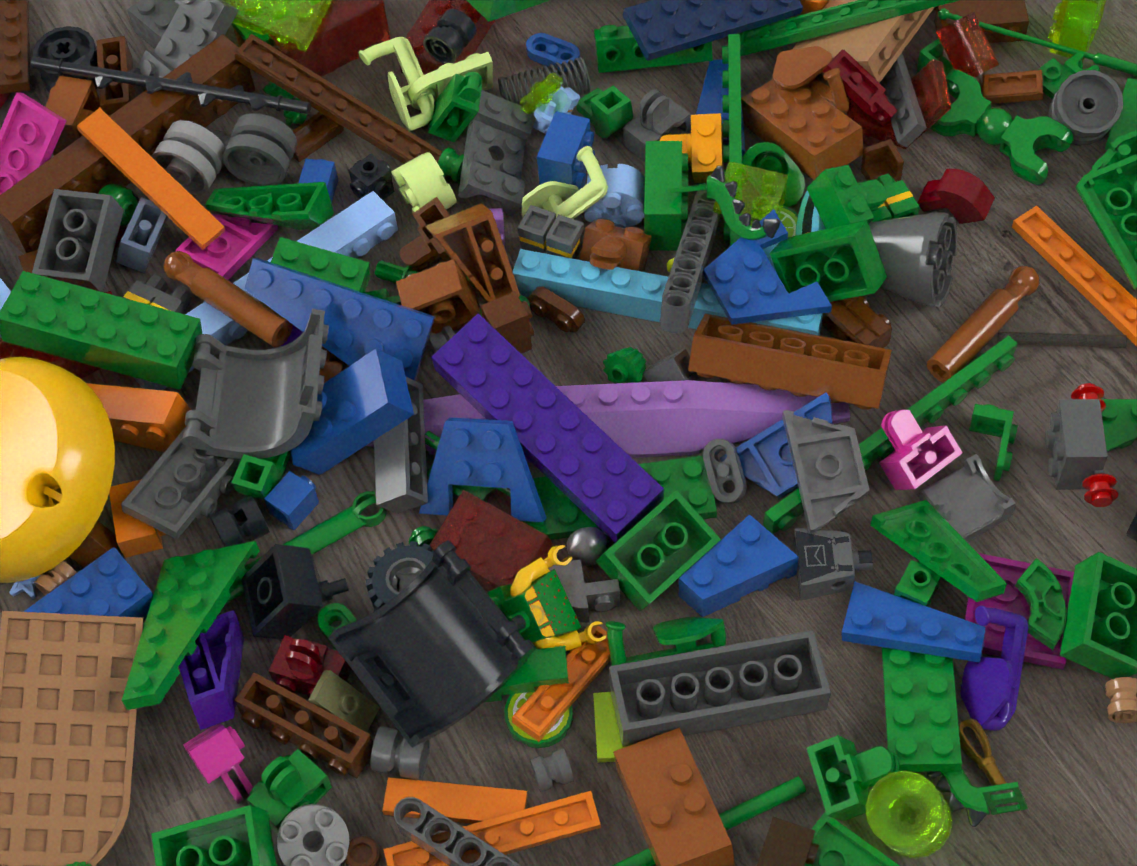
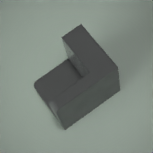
(671, 369)

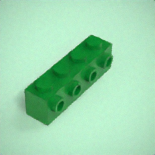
(619, 51)

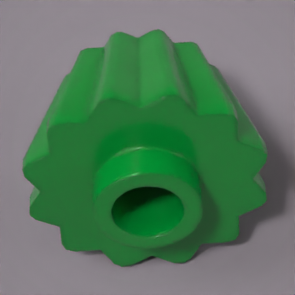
(625, 366)

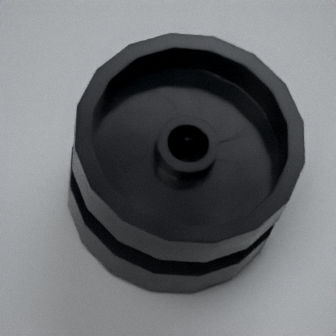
(66, 44)

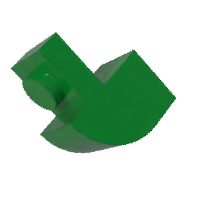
(606, 110)
(259, 476)

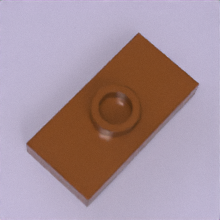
(1013, 86)

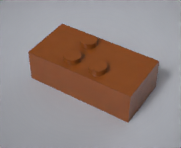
(673, 803)

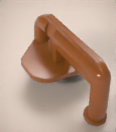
(802, 65)

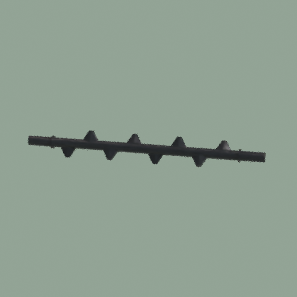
(181, 85)

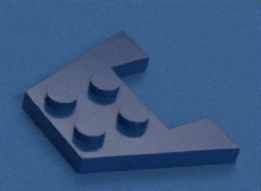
(752, 289)
(485, 456)

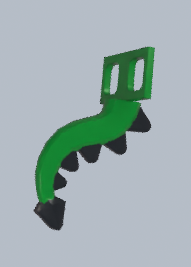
(731, 208)
(977, 799)

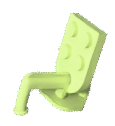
(422, 88)

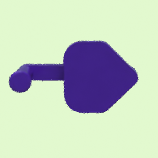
(993, 684)

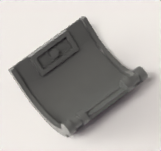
(257, 398)

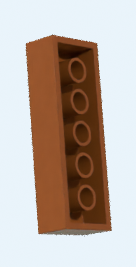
(790, 361)

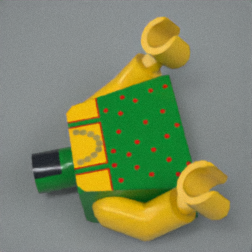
(543, 608)

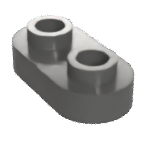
(724, 472)

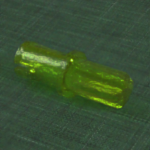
(541, 93)

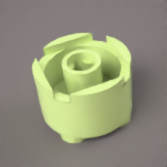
(422, 182)

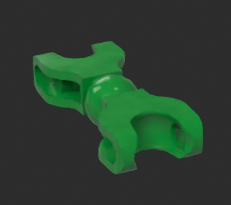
(995, 126)

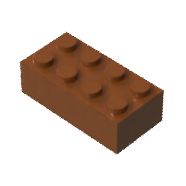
(804, 126)

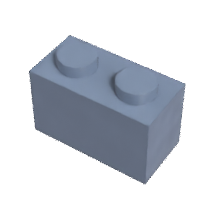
(141, 236)

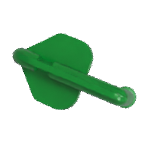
(676, 632)

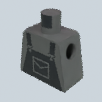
(827, 562)

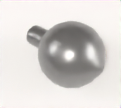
(587, 545)

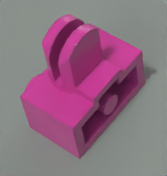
(917, 452)
(217, 753)

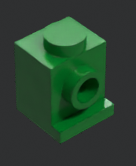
(918, 584)

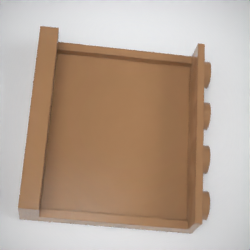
(873, 44)

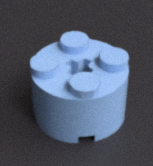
(623, 199)

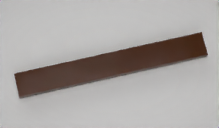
(332, 101)

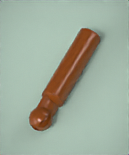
(228, 299)
(982, 324)

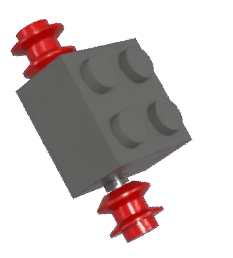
(1080, 446)

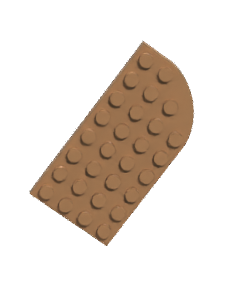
(64, 736)

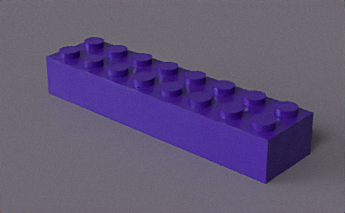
(550, 428)

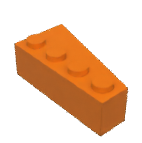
(143, 415)

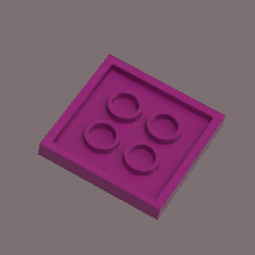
(1015, 602)

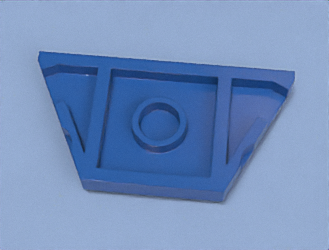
(767, 455)

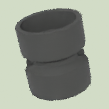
(394, 752)

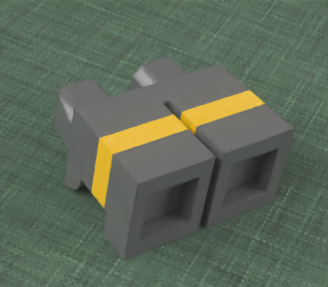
(550, 235)
(153, 293)

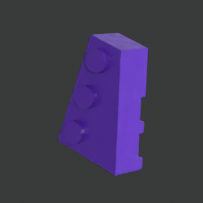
(214, 671)

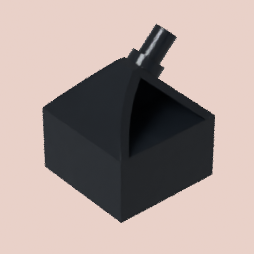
(286, 591)

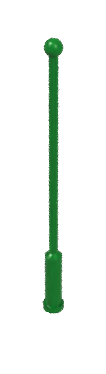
(1098, 59)

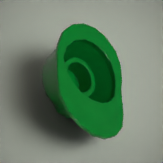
(775, 159)

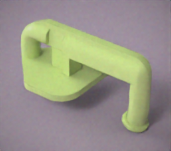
(567, 198)

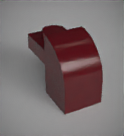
(960, 193)

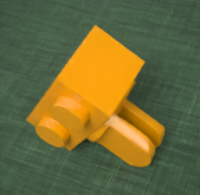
(702, 145)

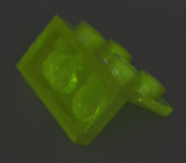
(758, 188)

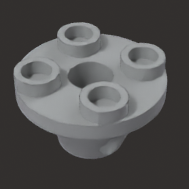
(313, 837)

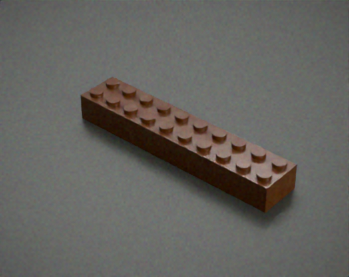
(144, 119)

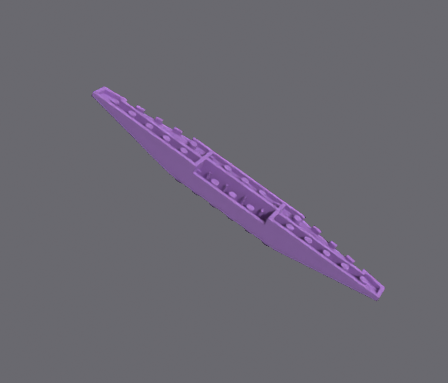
(660, 416)

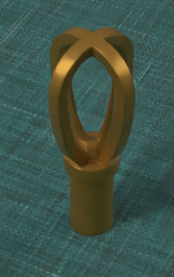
(987, 763)

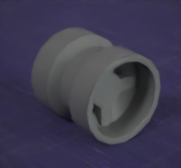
(551, 769)

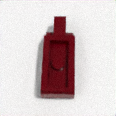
(862, 87)

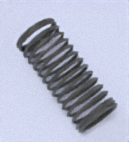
(580, 71)

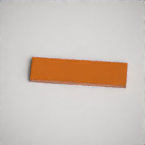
(552, 701)
(455, 801)

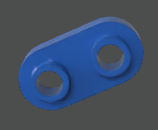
(553, 50)

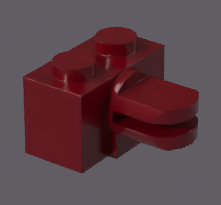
(302, 662)

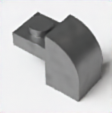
(587, 596)

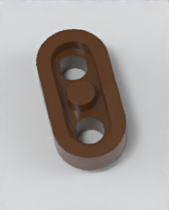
(561, 312)

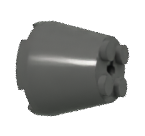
(917, 255)

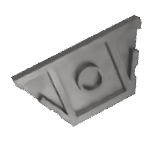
(825, 467)

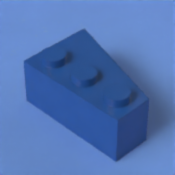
(736, 566)

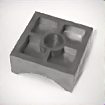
(969, 500)

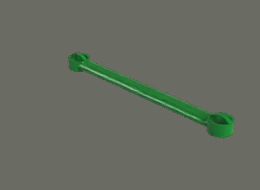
(327, 532)

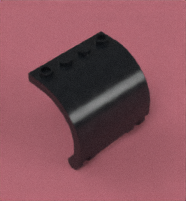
(434, 649)

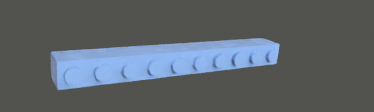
(347, 233)

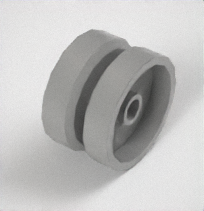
(190, 155)

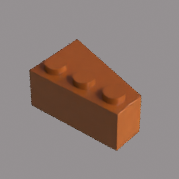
(478, 250)

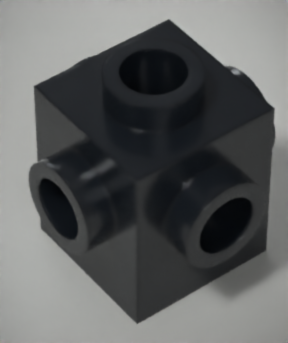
(370, 176)

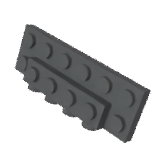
(180, 488)

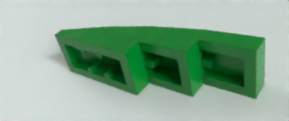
(542, 667)

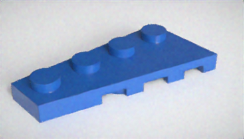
(712, 96)
(901, 624)

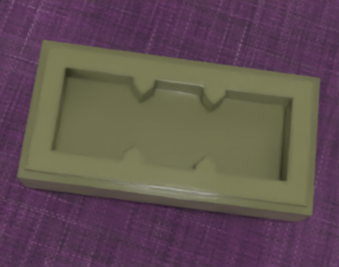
(343, 701)

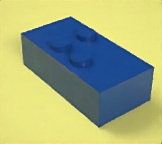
(355, 411)

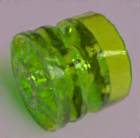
(889, 811)

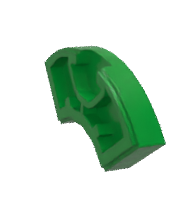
(1045, 603)

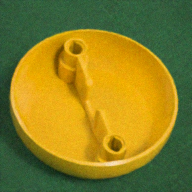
(52, 465)

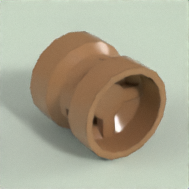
(54, 578)
(1123, 699)

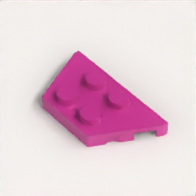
(232, 247)

